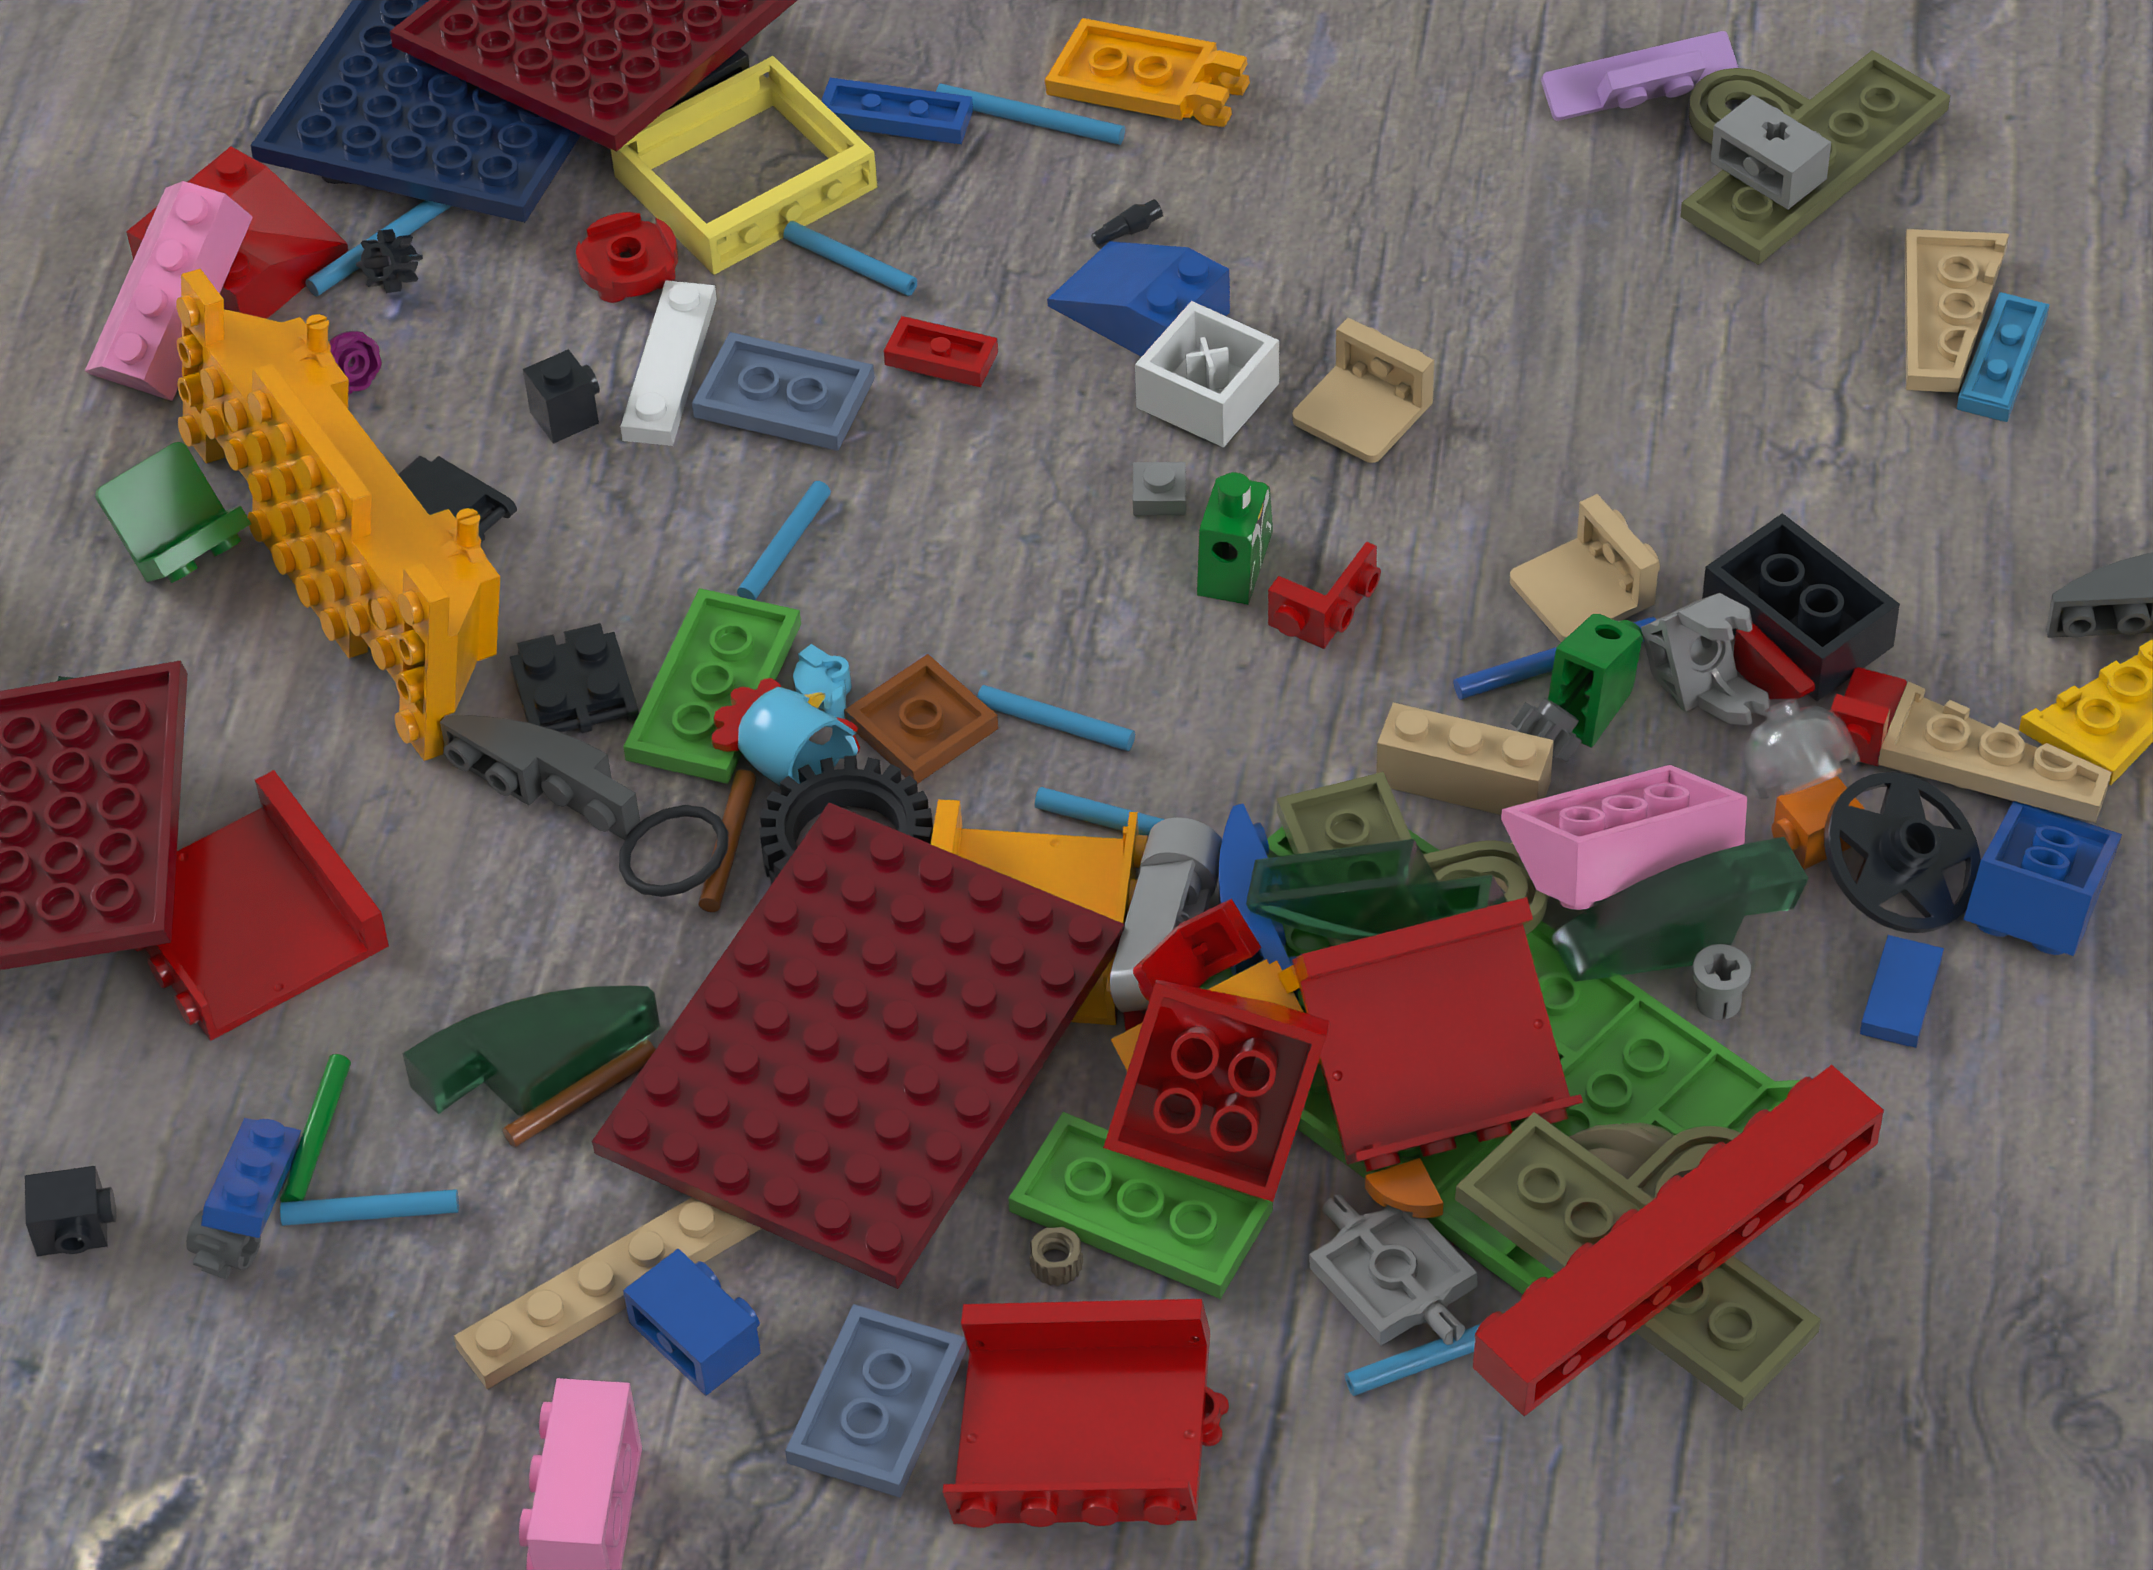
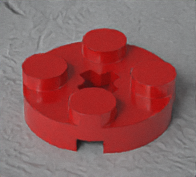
(616, 277)

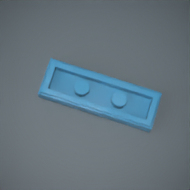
(2003, 357)

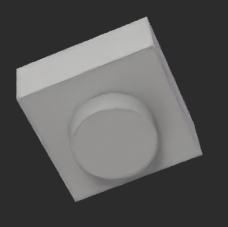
(1159, 488)

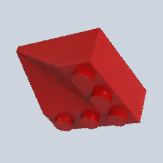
(281, 244)
(1217, 1086)

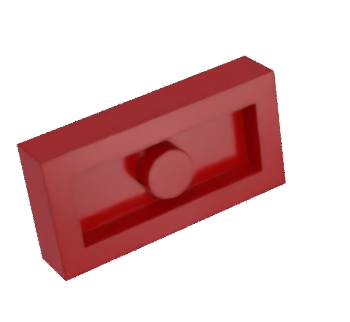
(941, 351)

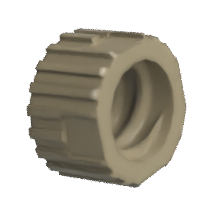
(1056, 1272)

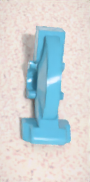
(823, 674)

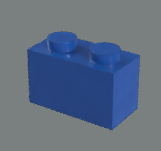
(693, 1320)

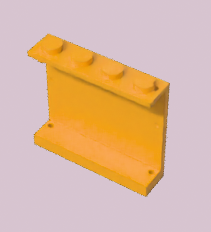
(1077, 868)

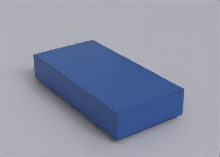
(1901, 991)

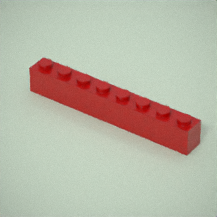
(1675, 1239)

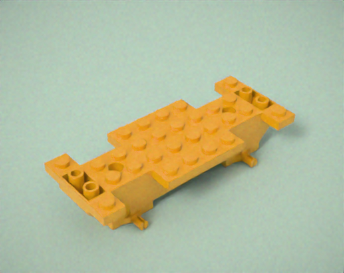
(336, 506)

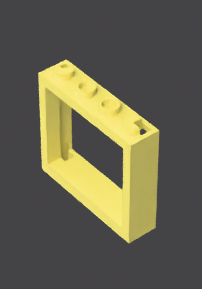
(761, 221)

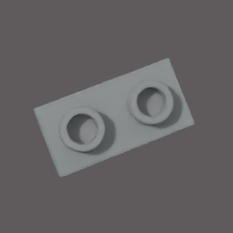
(1770, 151)

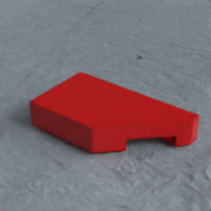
(1768, 666)

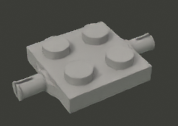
(1392, 1271)

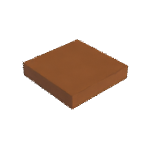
(921, 719)

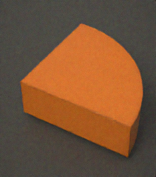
(1406, 1189)

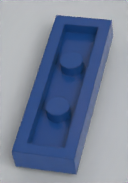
(899, 110)
(251, 1177)

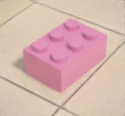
(582, 1478)

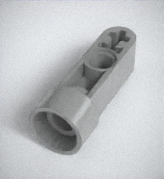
(1172, 887)

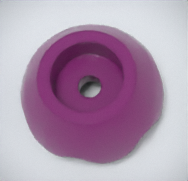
(364, 358)

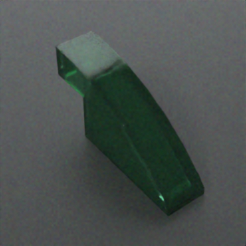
(1362, 890)
(1681, 911)
(531, 1045)

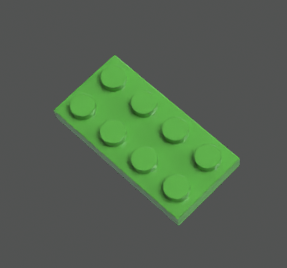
(718, 648)
(1139, 1208)

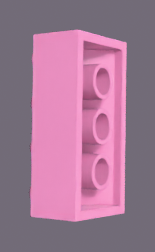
(187, 233)
(1622, 832)

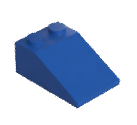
(1139, 290)
(2041, 878)

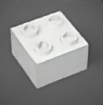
(1207, 374)

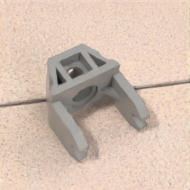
(1695, 659)

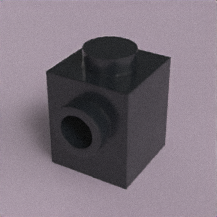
(562, 395)
(68, 1211)

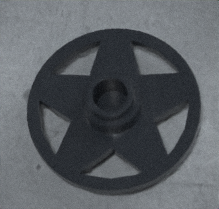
(1901, 852)

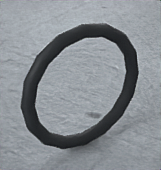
(689, 883)

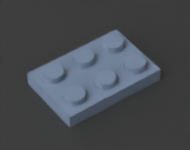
(783, 391)
(876, 1400)

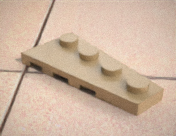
(1945, 302)
(1960, 751)

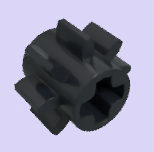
(402, 256)

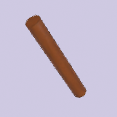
(733, 819)
(578, 1094)

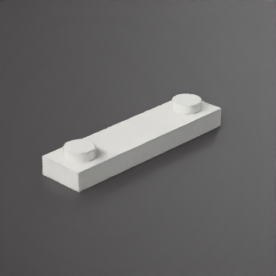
(668, 363)

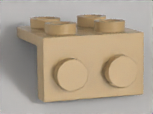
(1369, 394)
(1594, 574)

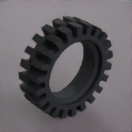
(842, 787)

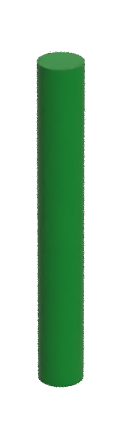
(316, 1129)

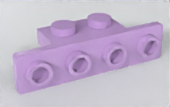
(1636, 76)

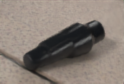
(1130, 221)

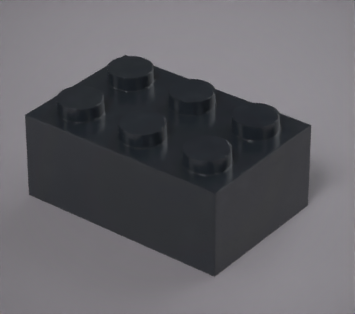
(1806, 602)

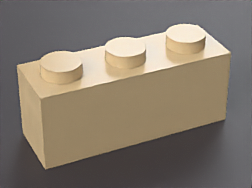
(1462, 760)

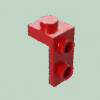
(1317, 616)
(1869, 709)
(1198, 949)

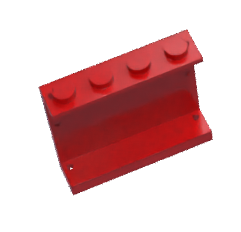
(261, 916)
(1434, 1034)
(1081, 1413)

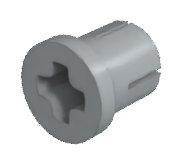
(1726, 985)

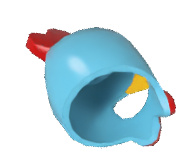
(775, 727)

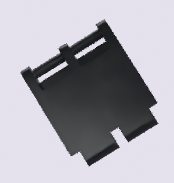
(445, 486)
(573, 679)

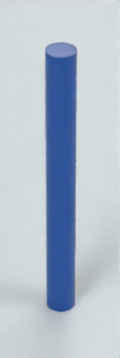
(1511, 671)

